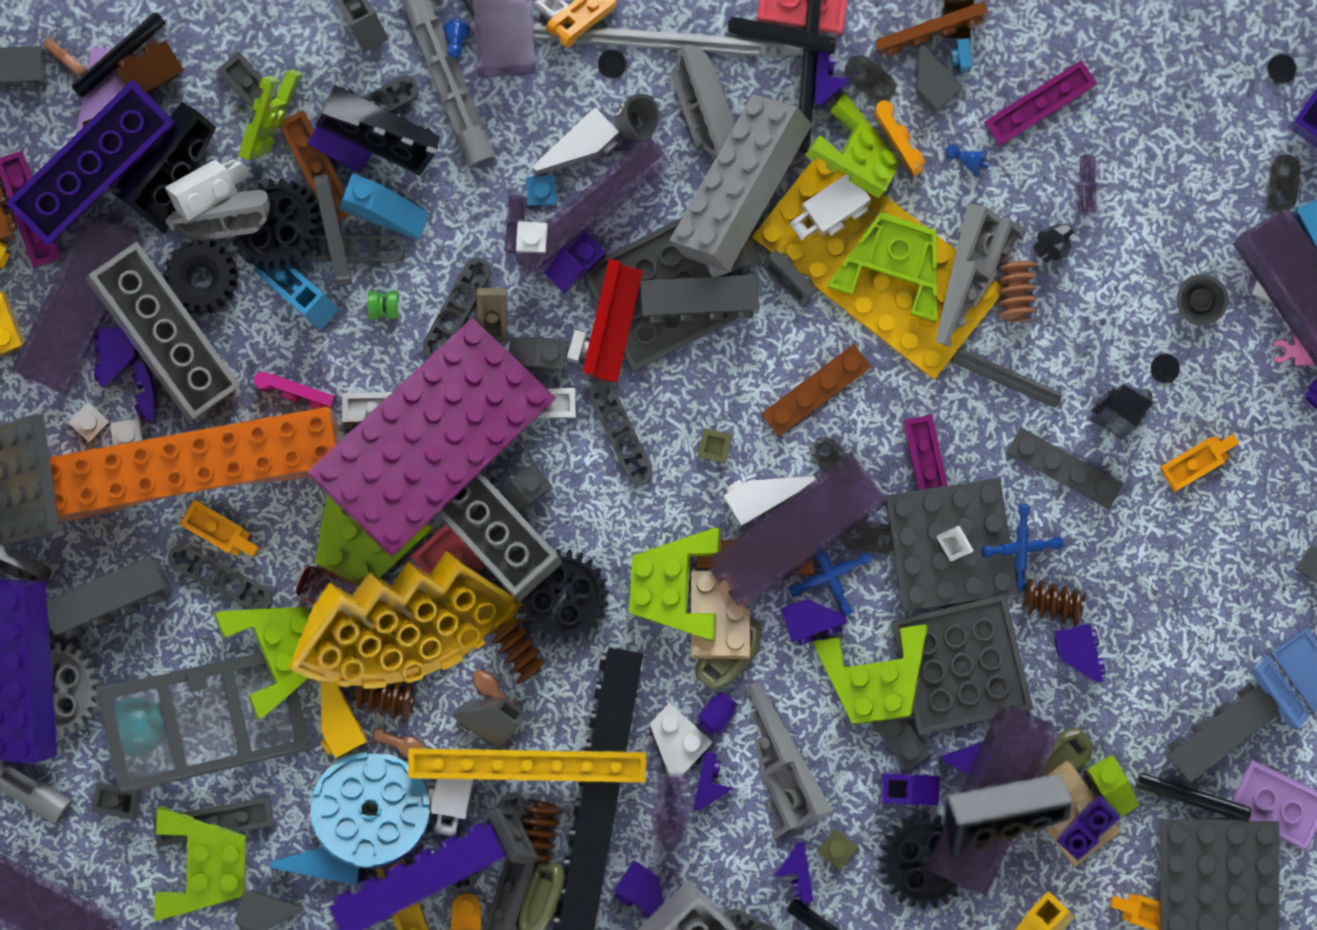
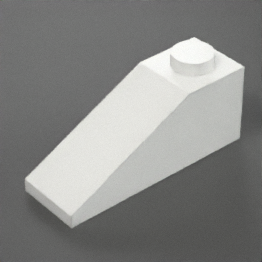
(583, 142)
(759, 496)

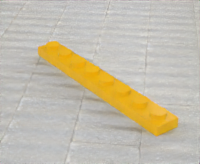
(527, 765)

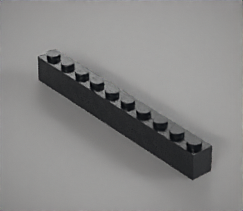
(599, 799)

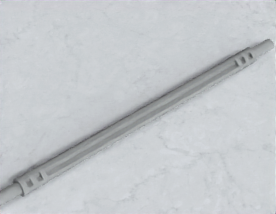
(672, 41)

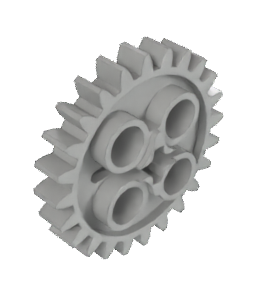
(81, 691)

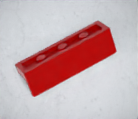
(612, 321)

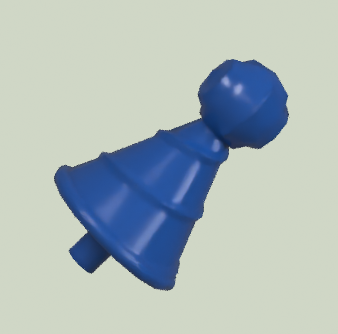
(456, 33)
(971, 159)

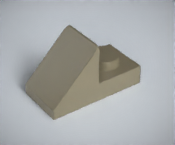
(493, 312)

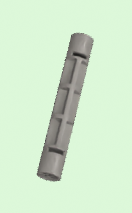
(449, 82)
(33, 793)

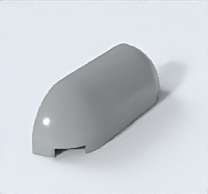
(702, 99)
(235, 216)

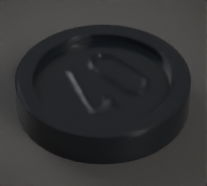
(611, 63)
(1281, 68)
(1165, 368)

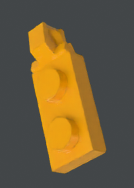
(1197, 461)
(218, 530)
(1138, 910)

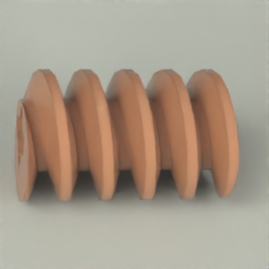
(1017, 291)

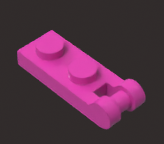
(293, 390)

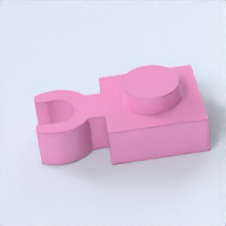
(1294, 351)

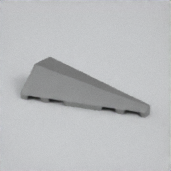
(980, 249)
(792, 786)

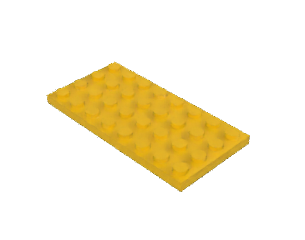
(877, 300)

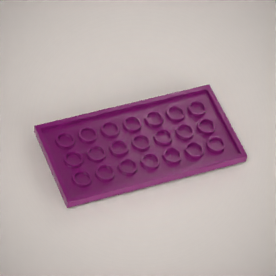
(431, 437)

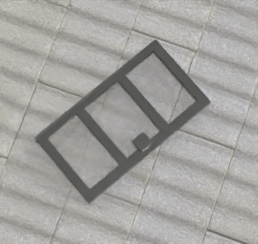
(196, 723)

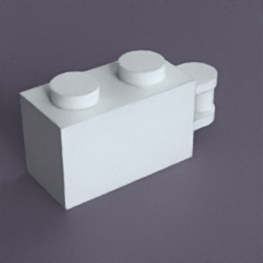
(206, 187)
(831, 208)
(451, 799)

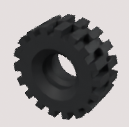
(202, 255)

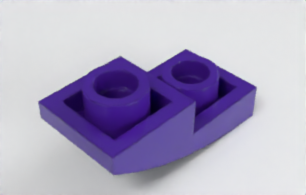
(340, 150)
(147, 400)
(1087, 827)

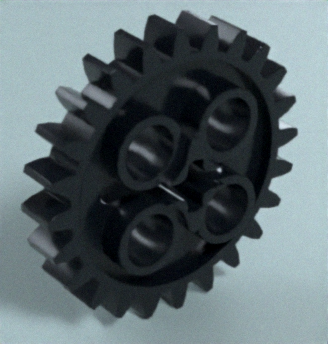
(300, 219)
(585, 607)
(929, 886)

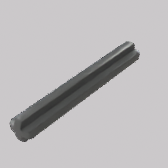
(1007, 377)

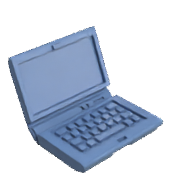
(1299, 663)

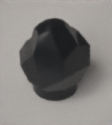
(1054, 242)

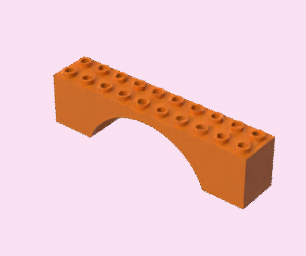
(190, 462)

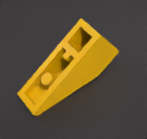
(338, 722)

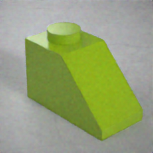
(1112, 784)

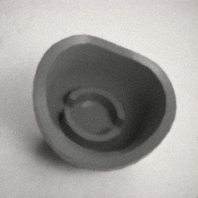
(627, 115)
(1202, 299)

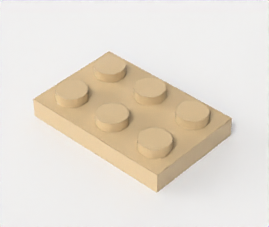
(732, 620)
(1081, 797)

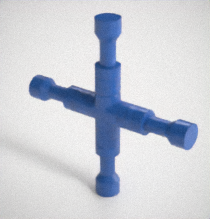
(1022, 546)
(830, 574)

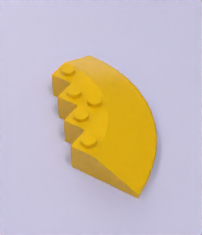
(400, 628)

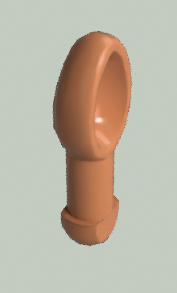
(64, 57)
(488, 685)
(401, 744)

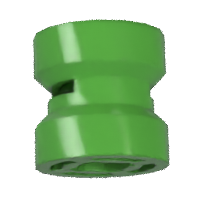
(376, 305)

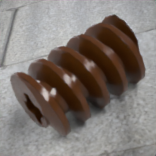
(1053, 602)
(517, 649)
(386, 699)
(539, 827)

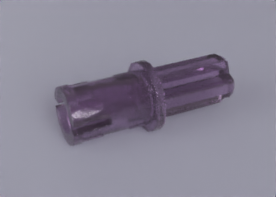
(1087, 186)
(515, 213)

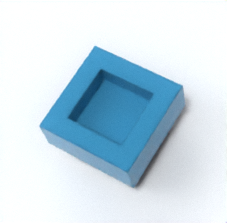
(961, 56)
(541, 190)

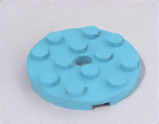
(369, 839)

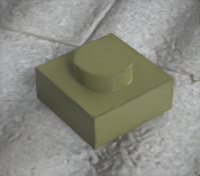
(714, 446)
(837, 849)

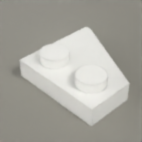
(678, 740)

